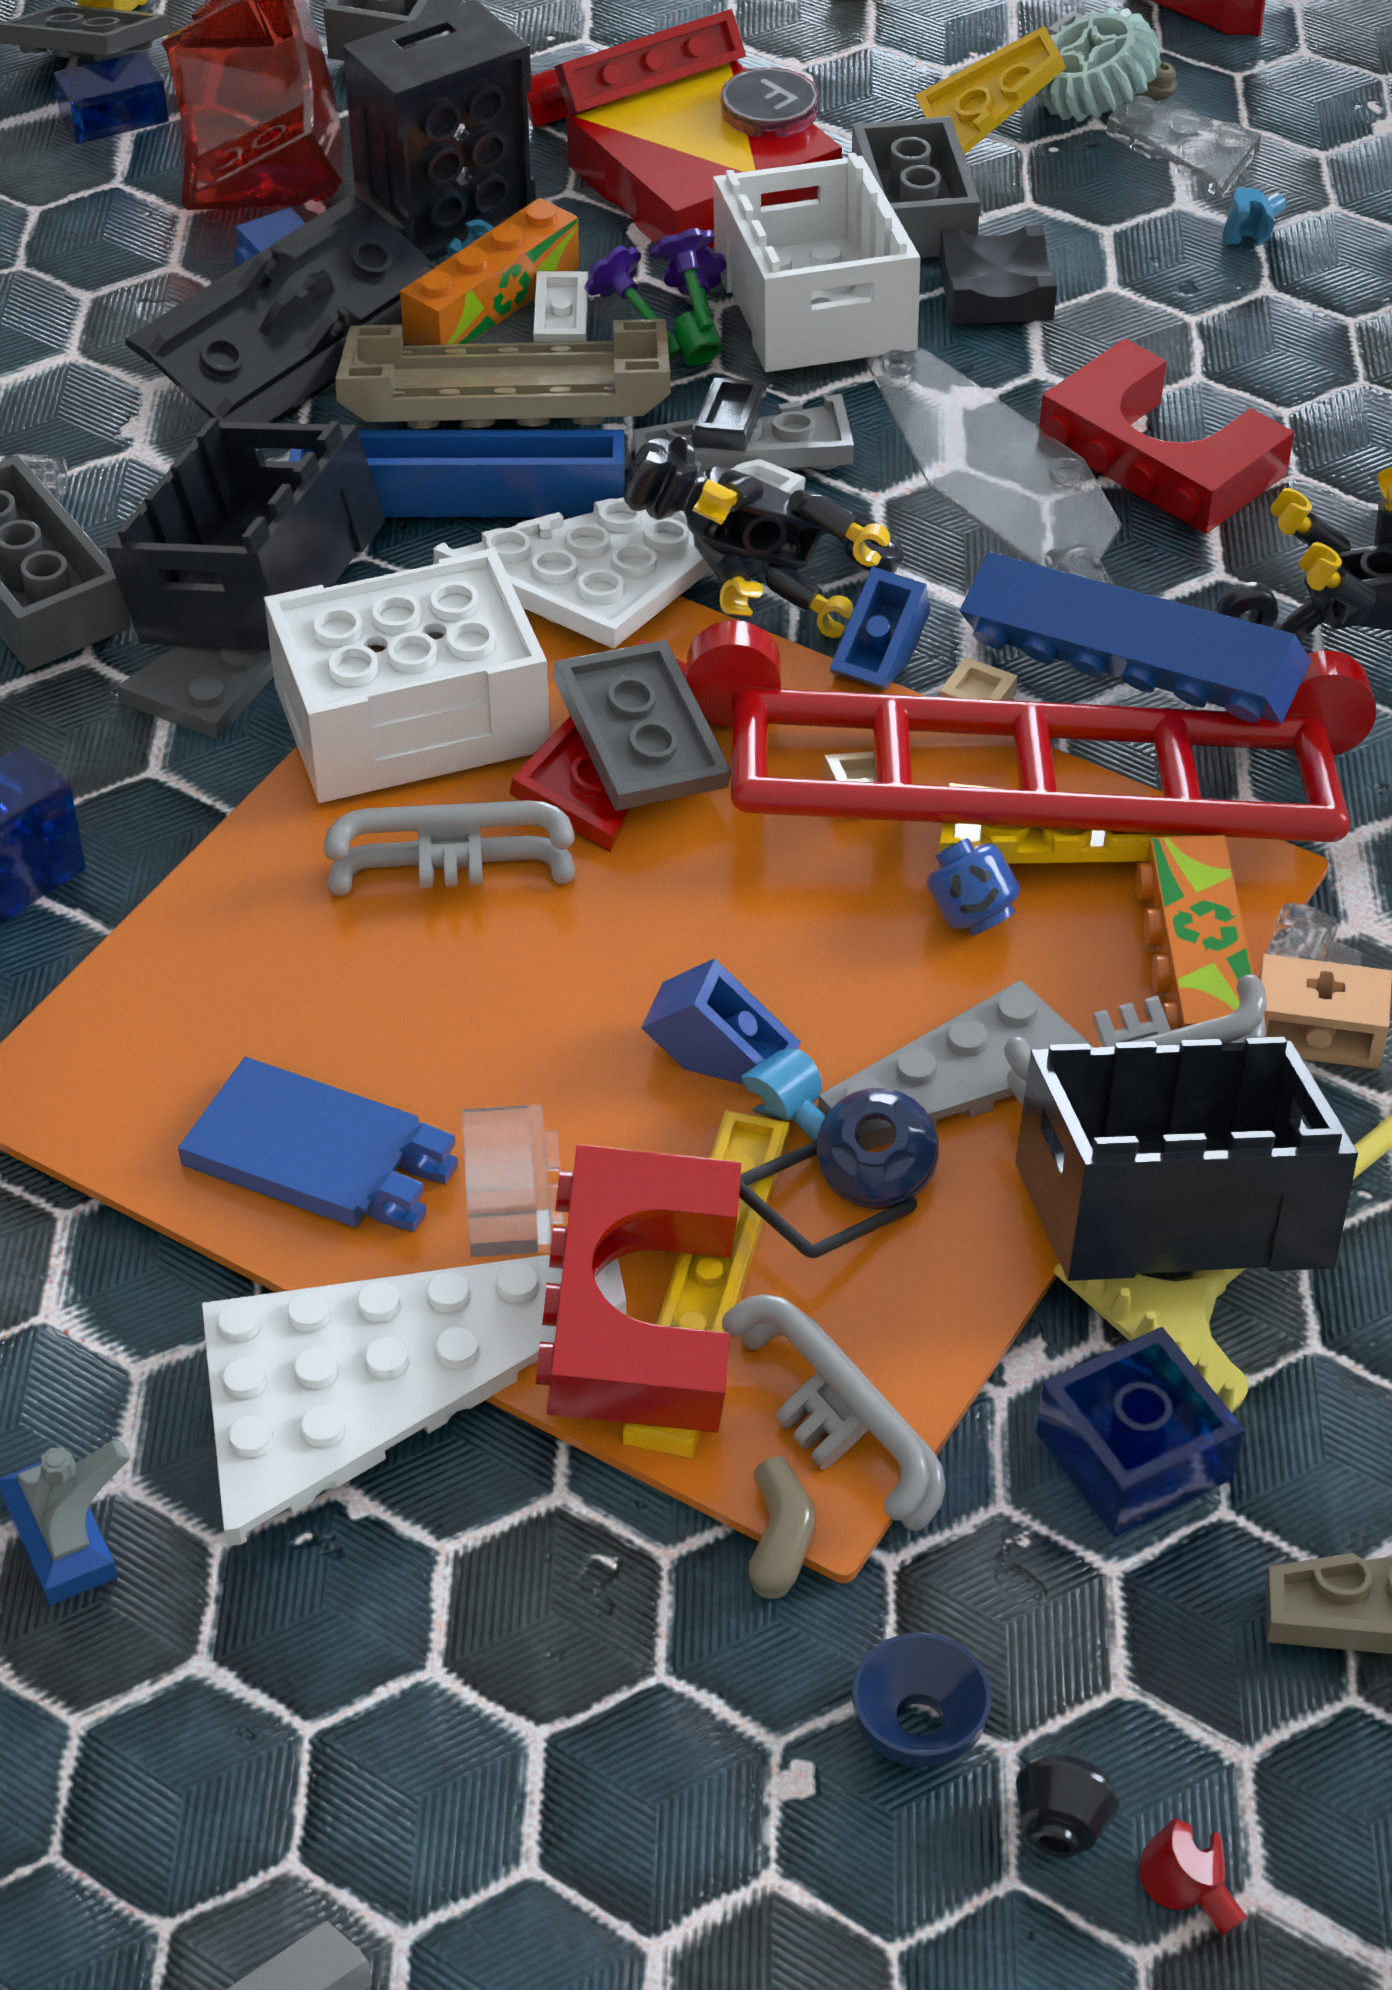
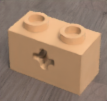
(1328, 1009)

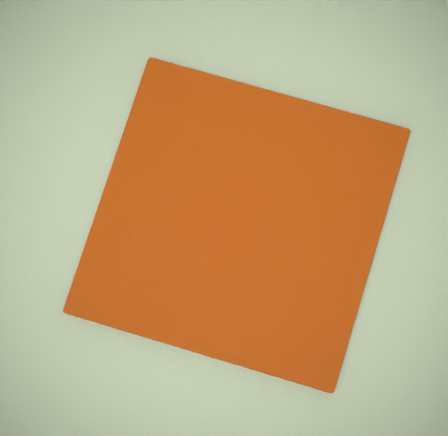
(543, 1001)

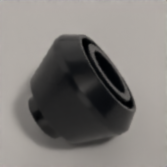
(1065, 1804)

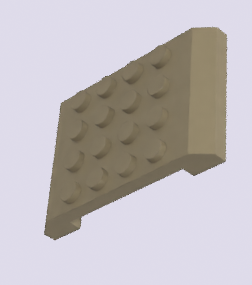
(493, 381)

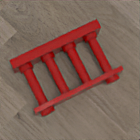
(634, 67)

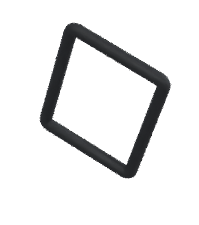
(791, 1234)

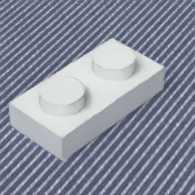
(561, 306)

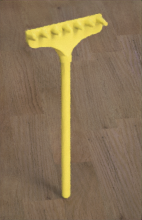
(1187, 1302)

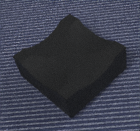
(997, 276)

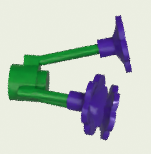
(690, 269)

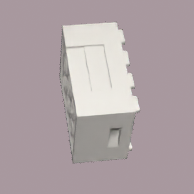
(818, 273)
(408, 675)

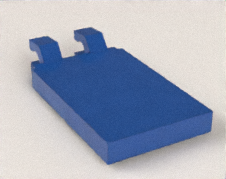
(318, 1147)

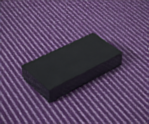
(729, 414)

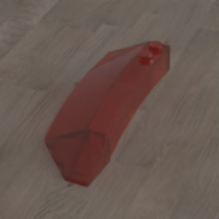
(255, 106)

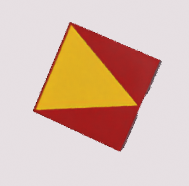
(666, 143)

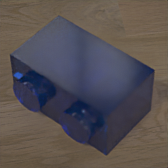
(111, 97)

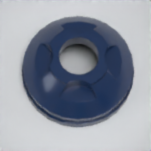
(885, 1176)
(924, 1672)

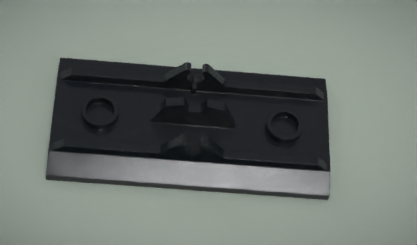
(281, 320)

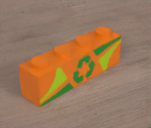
(489, 277)
(1194, 927)

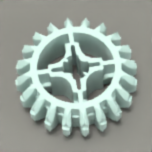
(1105, 62)

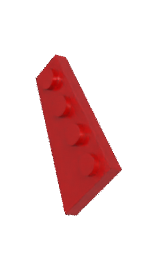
(567, 779)

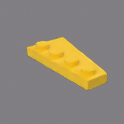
(1051, 845)

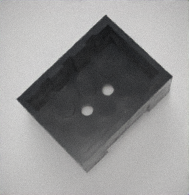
(411, 106)
(243, 529)
(1183, 1158)

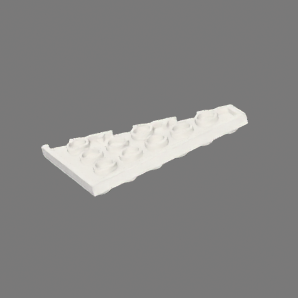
(606, 567)
(339, 1373)

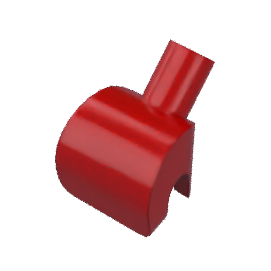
(1184, 1876)

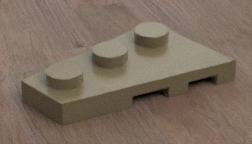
(1331, 1603)

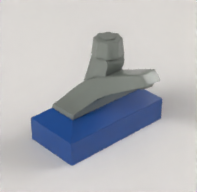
(55, 1520)

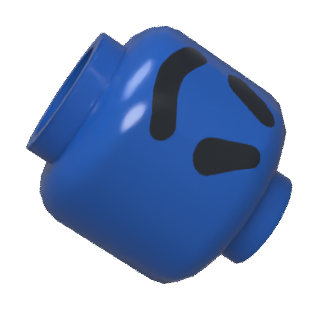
(973, 886)

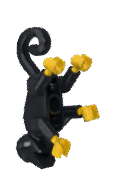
(755, 520)
(1342, 583)

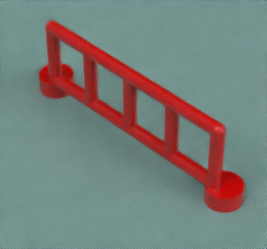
(738, 685)

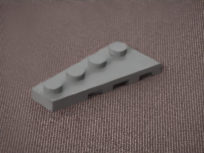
(788, 439)
(958, 1063)

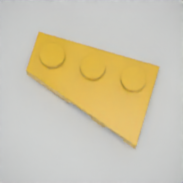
(993, 87)

